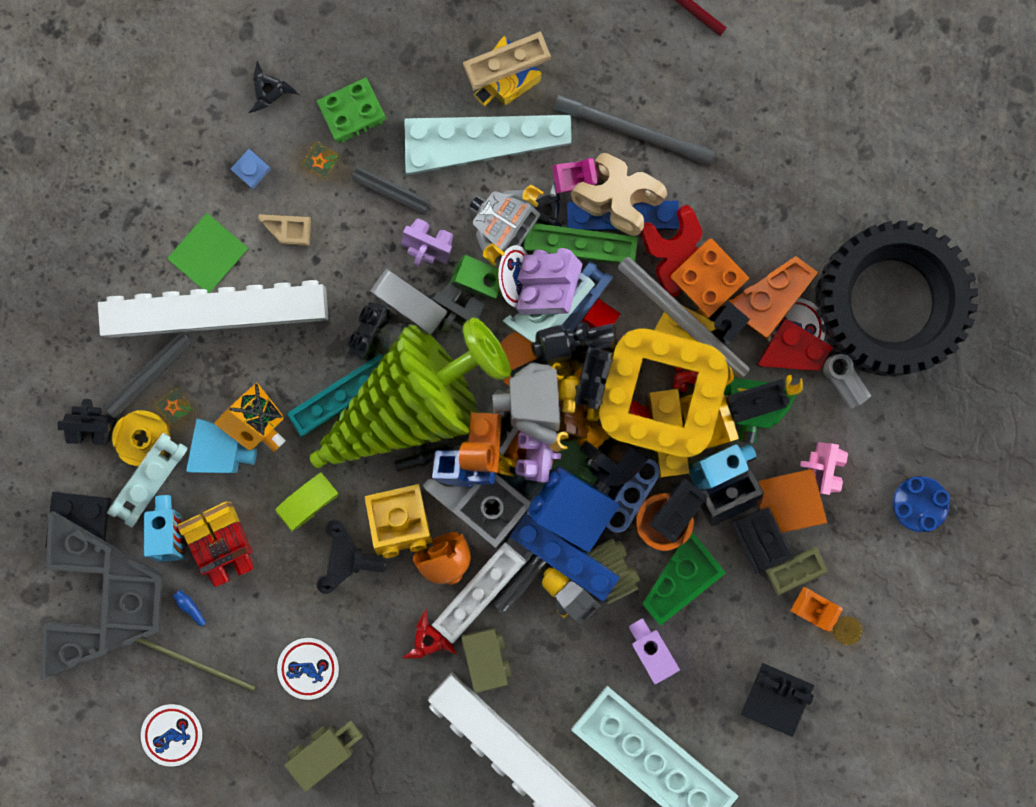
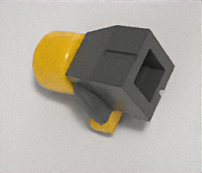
(570, 596)

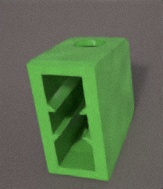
(470, 274)

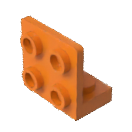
(709, 277)

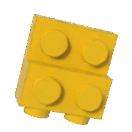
(398, 521)

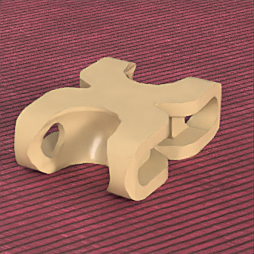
(619, 194)

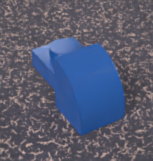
(449, 472)

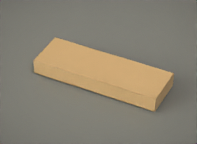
(507, 61)

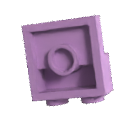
(548, 282)

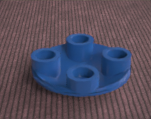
(921, 504)

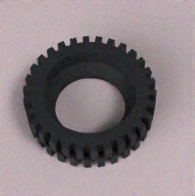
(946, 281)

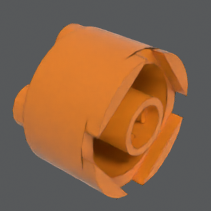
(649, 534)

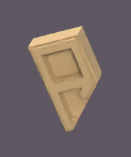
(288, 229)

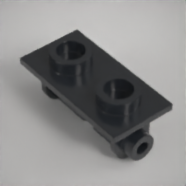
(593, 378)

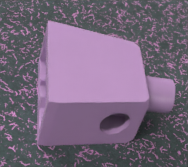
(658, 665)

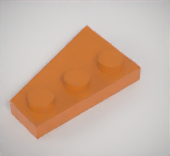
(774, 296)

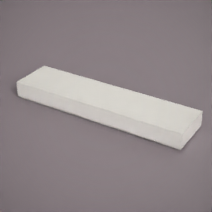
(479, 592)

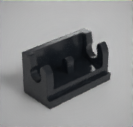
(731, 321)
(757, 401)
(678, 510)

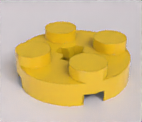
(132, 424)

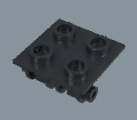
(371, 318)
(777, 699)

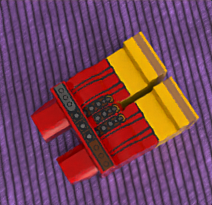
(217, 542)

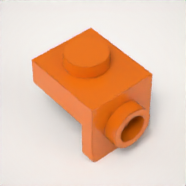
(816, 609)

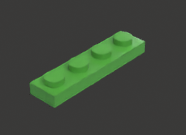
(583, 243)

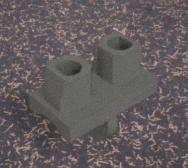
(447, 301)

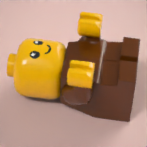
(571, 414)

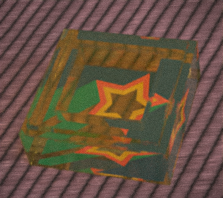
(320, 160)
(174, 406)

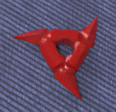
(422, 649)

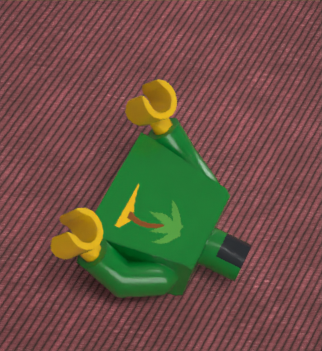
(749, 427)

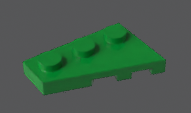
(682, 580)

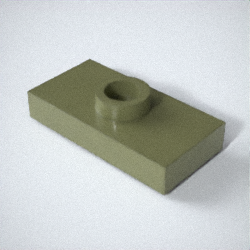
(796, 571)

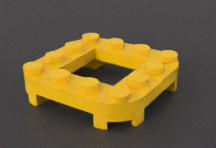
(676, 352)

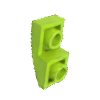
(306, 502)

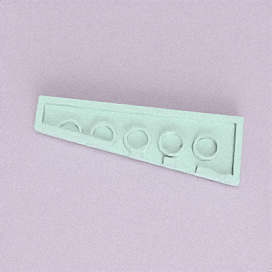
(463, 140)

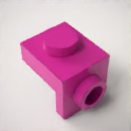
(570, 174)

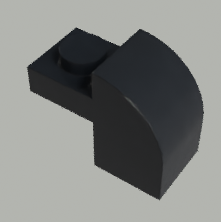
(616, 463)

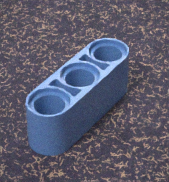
(643, 487)

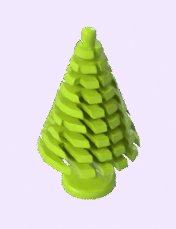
(413, 396)

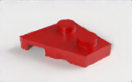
(794, 349)

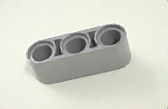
(408, 301)

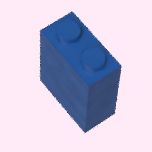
(572, 508)

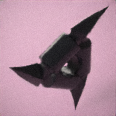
(278, 88)
(553, 201)

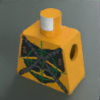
(252, 420)

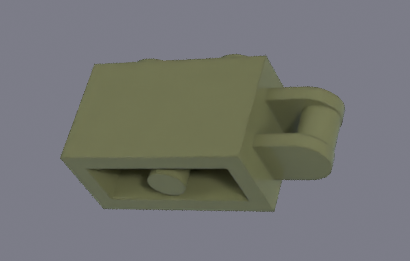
(321, 755)

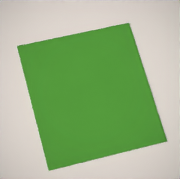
(207, 253)

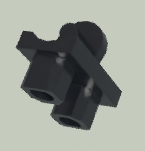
(598, 337)
(87, 420)

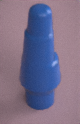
(188, 606)

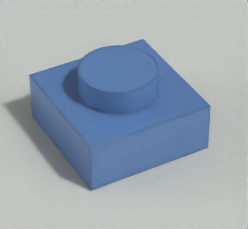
(250, 168)

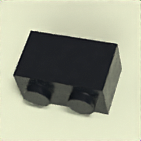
(732, 498)

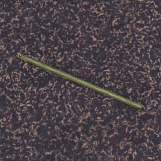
(196, 664)

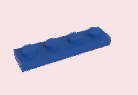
(661, 216)
(565, 557)

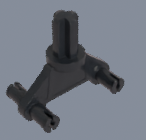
(346, 559)

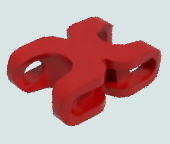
(674, 250)

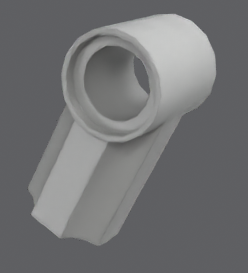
(847, 382)

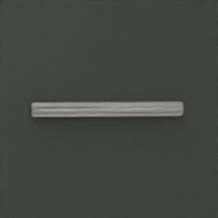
(680, 314)

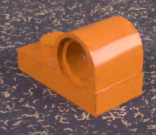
(484, 443)

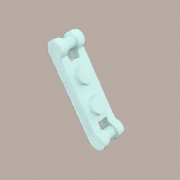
(147, 479)

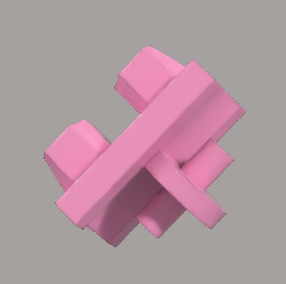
(823, 464)

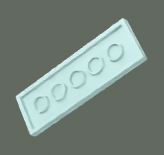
(649, 755)

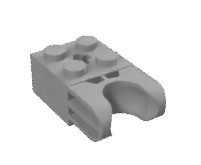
(470, 505)

